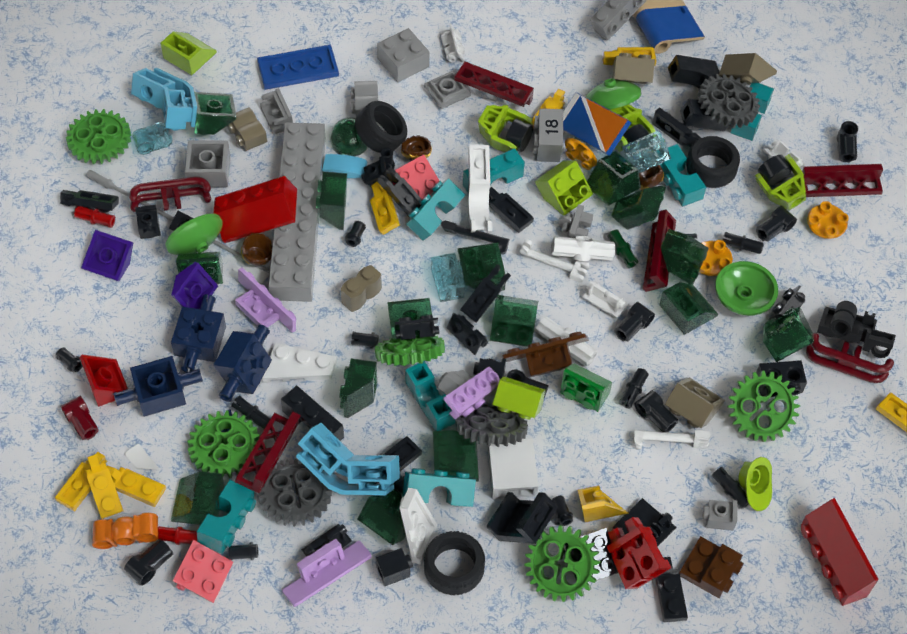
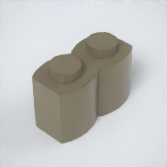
(247, 129)
(360, 288)

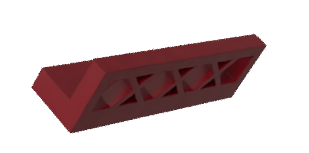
(495, 84)
(840, 176)
(656, 267)
(271, 454)

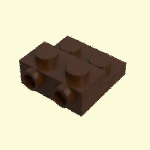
(712, 567)

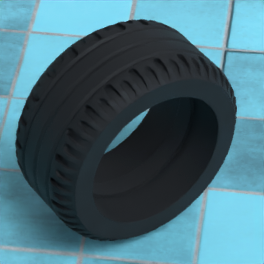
(388, 118)
(716, 147)
(458, 541)

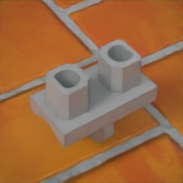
(580, 218)

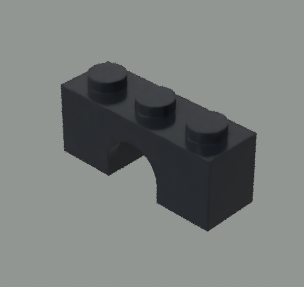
(311, 412)

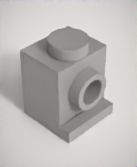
(720, 514)

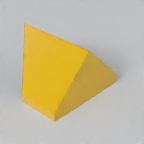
(597, 504)

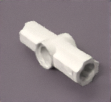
(583, 248)
(581, 352)

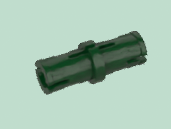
(623, 248)

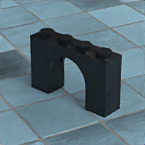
(694, 72)

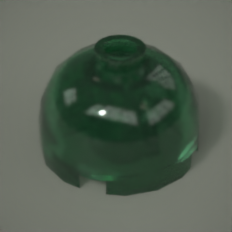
(345, 138)

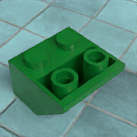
(585, 387)

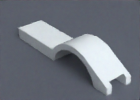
(479, 188)

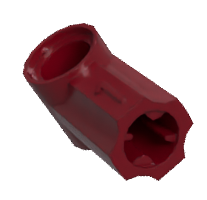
(78, 414)

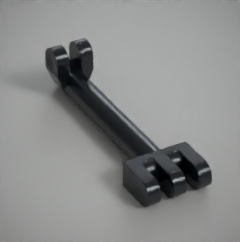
(454, 228)

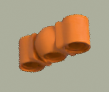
(125, 531)

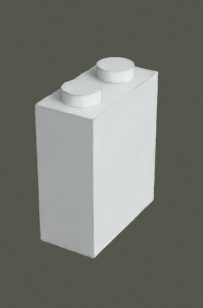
(513, 469)

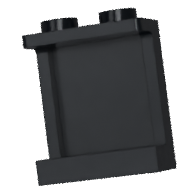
(521, 519)

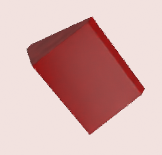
(104, 377)

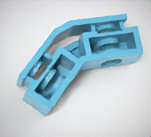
(168, 93)
(327, 454)

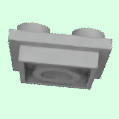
(447, 97)

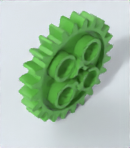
(98, 136)
(409, 351)
(777, 420)
(223, 443)
(583, 568)

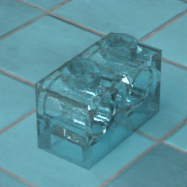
(647, 151)
(446, 277)

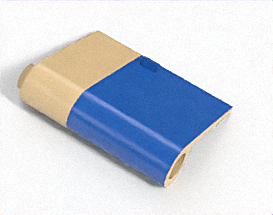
(667, 23)

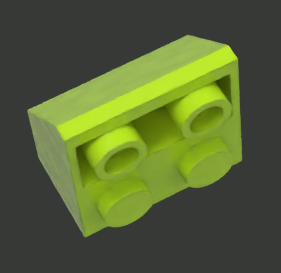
(186, 51)
(564, 186)
(519, 398)

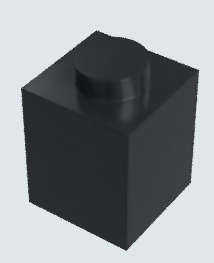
(393, 566)

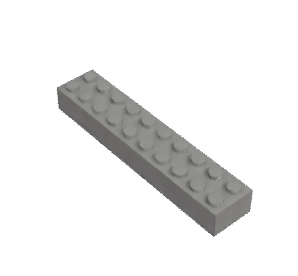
(296, 243)

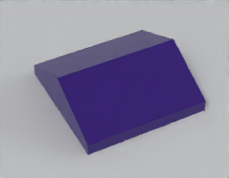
(108, 255)
(192, 285)

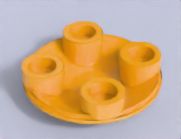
(580, 151)
(827, 220)
(716, 259)

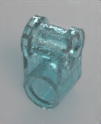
(150, 138)

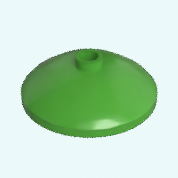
(614, 93)
(194, 235)
(748, 280)

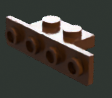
(548, 356)

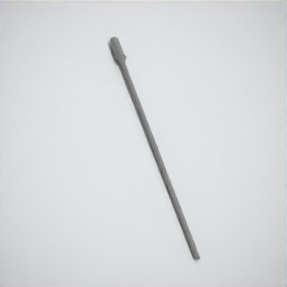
(109, 184)

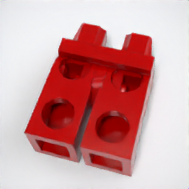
(636, 554)

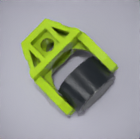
(493, 122)
(638, 128)
(774, 171)

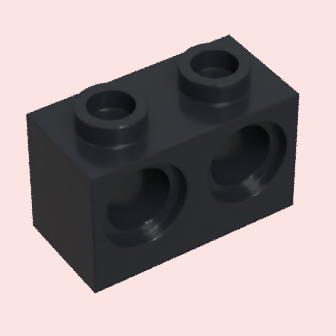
(788, 370)

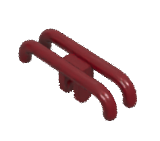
(169, 189)
(847, 362)

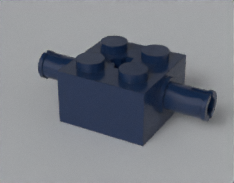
(198, 334)
(243, 362)
(158, 386)

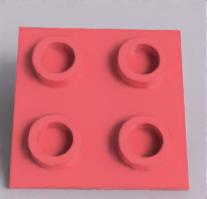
(419, 176)
(202, 571)

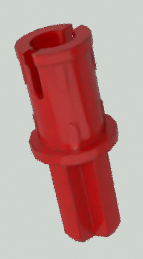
(94, 216)
(177, 535)

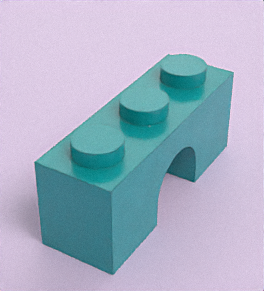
(764, 94)
(506, 165)
(685, 188)
(424, 220)
(423, 387)
(459, 488)
(220, 532)

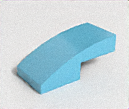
(344, 164)

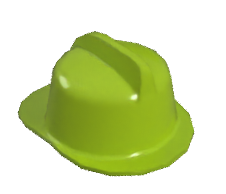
(757, 481)

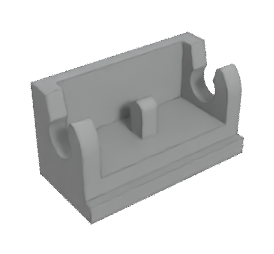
(276, 111)

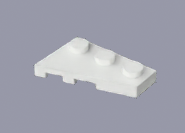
(298, 363)
(418, 524)

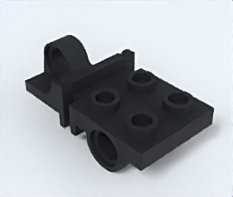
(852, 328)

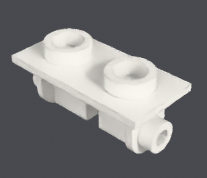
(452, 38)
(780, 148)
(604, 299)

